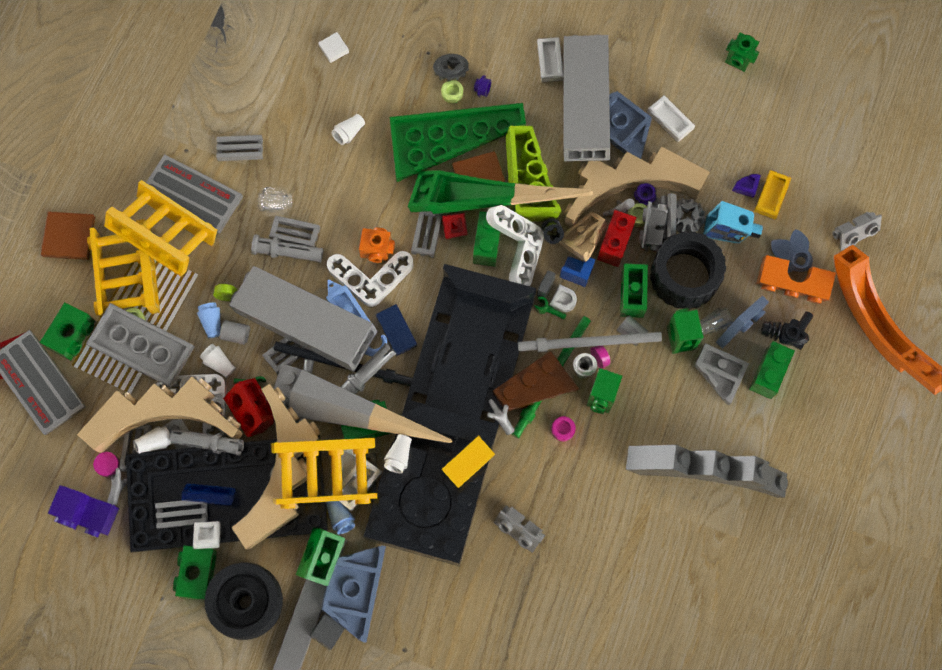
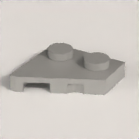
(721, 371)

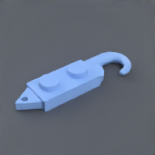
(343, 298)

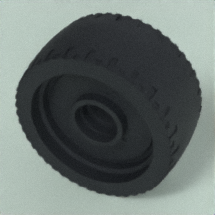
(224, 598)

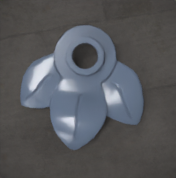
(792, 249)

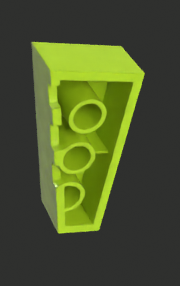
(527, 168)

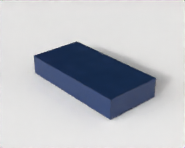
(396, 330)

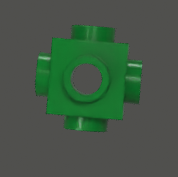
(742, 51)

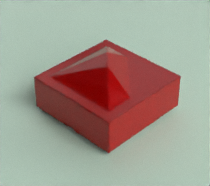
(454, 225)

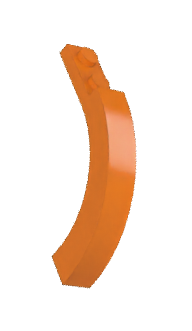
(863, 300)

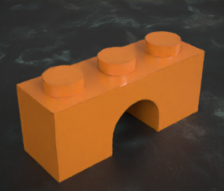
(774, 275)

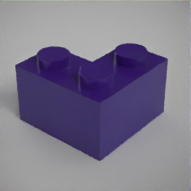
(79, 509)

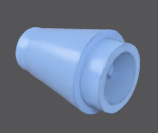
(210, 319)
(340, 517)

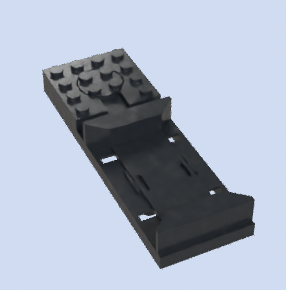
(457, 372)

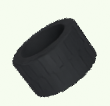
(695, 245)

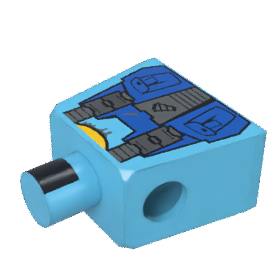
(731, 223)

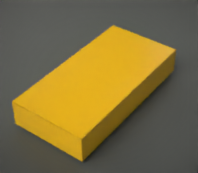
(772, 194)
(468, 462)

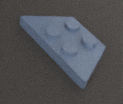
(628, 125)
(353, 591)

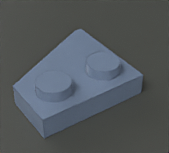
(744, 321)

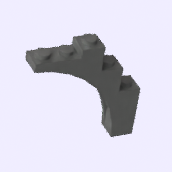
(707, 465)

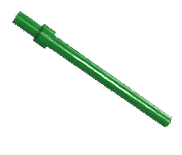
(527, 414)

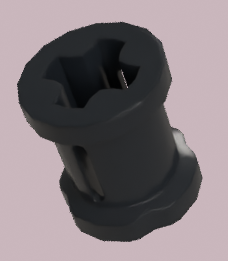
(556, 236)

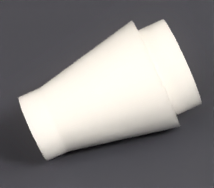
(346, 130)
(217, 360)
(584, 360)
(153, 440)
(397, 456)

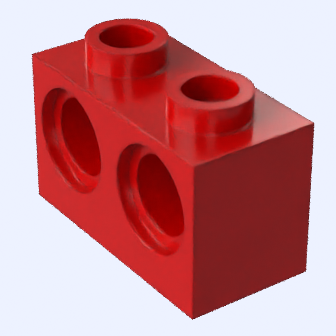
(616, 238)
(250, 407)

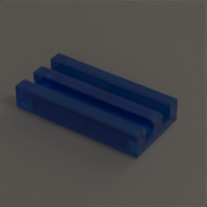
(208, 494)

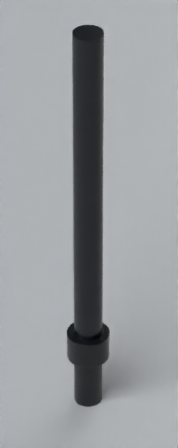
(388, 375)

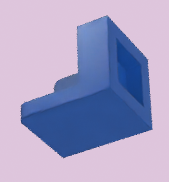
(577, 271)

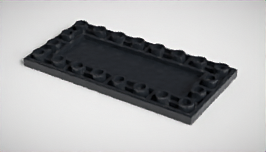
(164, 474)

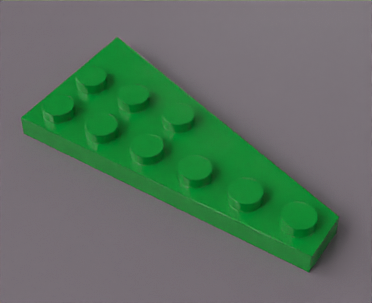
(436, 137)

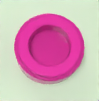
(601, 356)
(563, 428)
(106, 464)

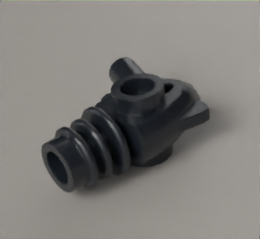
(790, 333)

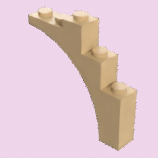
(662, 171)
(125, 413)
(265, 515)

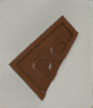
(535, 383)

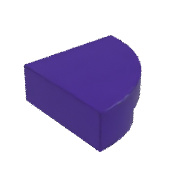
(747, 185)

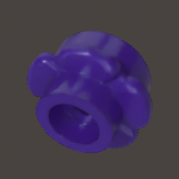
(482, 86)
(645, 188)

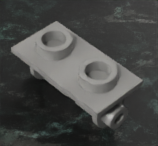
(653, 217)
(866, 226)
(527, 536)

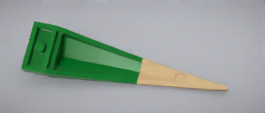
(453, 192)

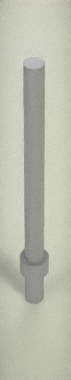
(543, 344)

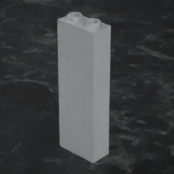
(586, 98)
(303, 318)

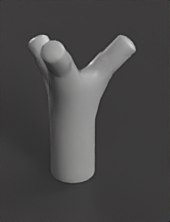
(622, 207)
(501, 417)
(117, 486)

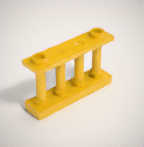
(156, 246)
(146, 277)
(310, 451)

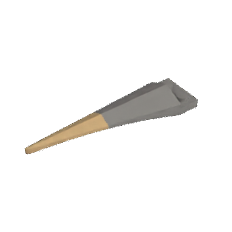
(326, 402)

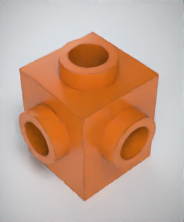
(376, 244)

